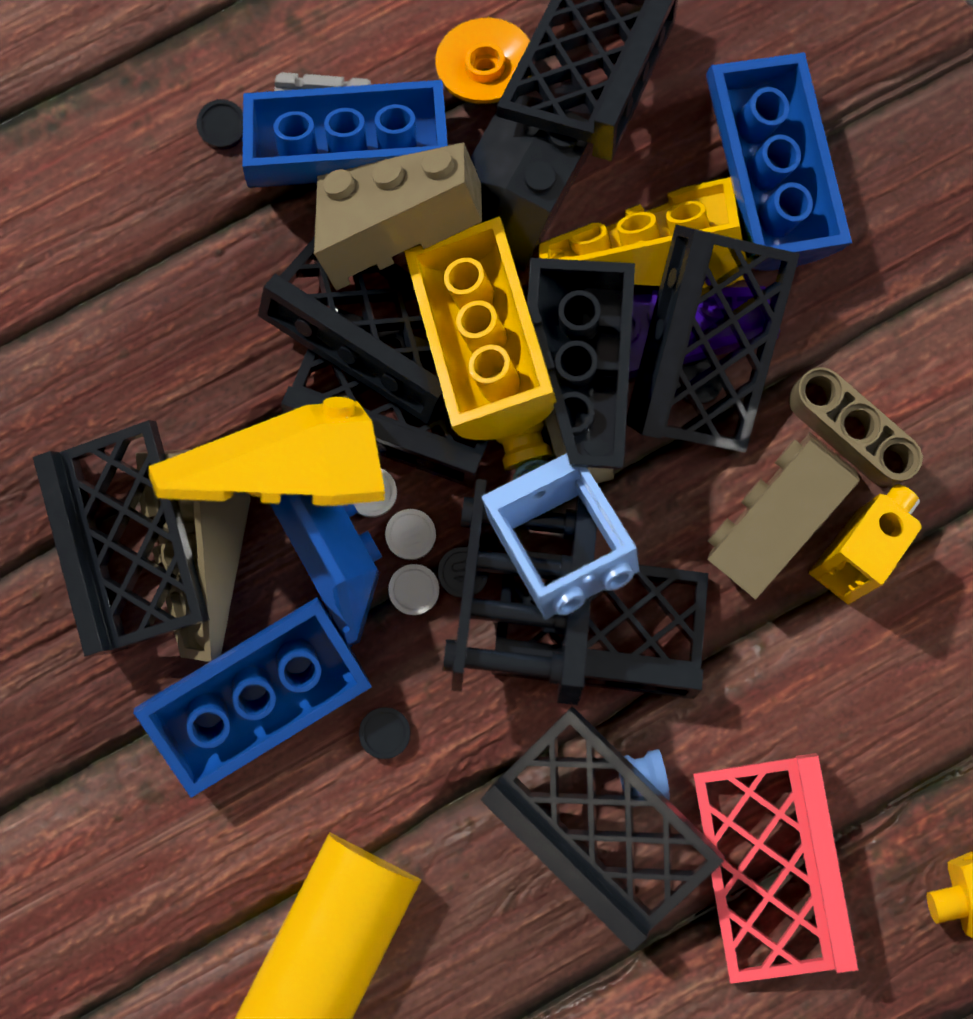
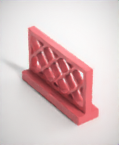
(820, 861)

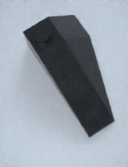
(585, 340)

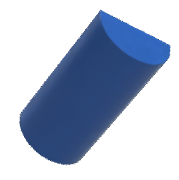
(319, 130)
(778, 157)
(253, 697)

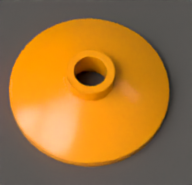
(475, 47)

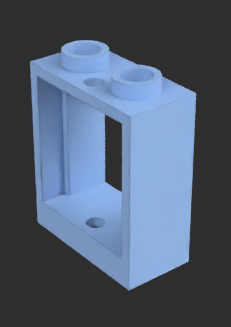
(540, 492)

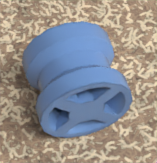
(653, 769)

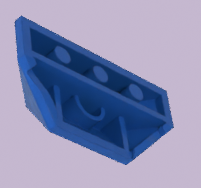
(334, 557)

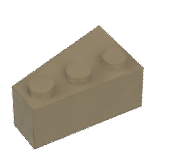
(392, 206)
(781, 514)

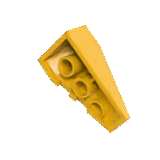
(647, 235)
(307, 451)

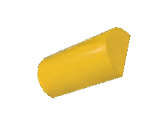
(481, 333)
(331, 936)

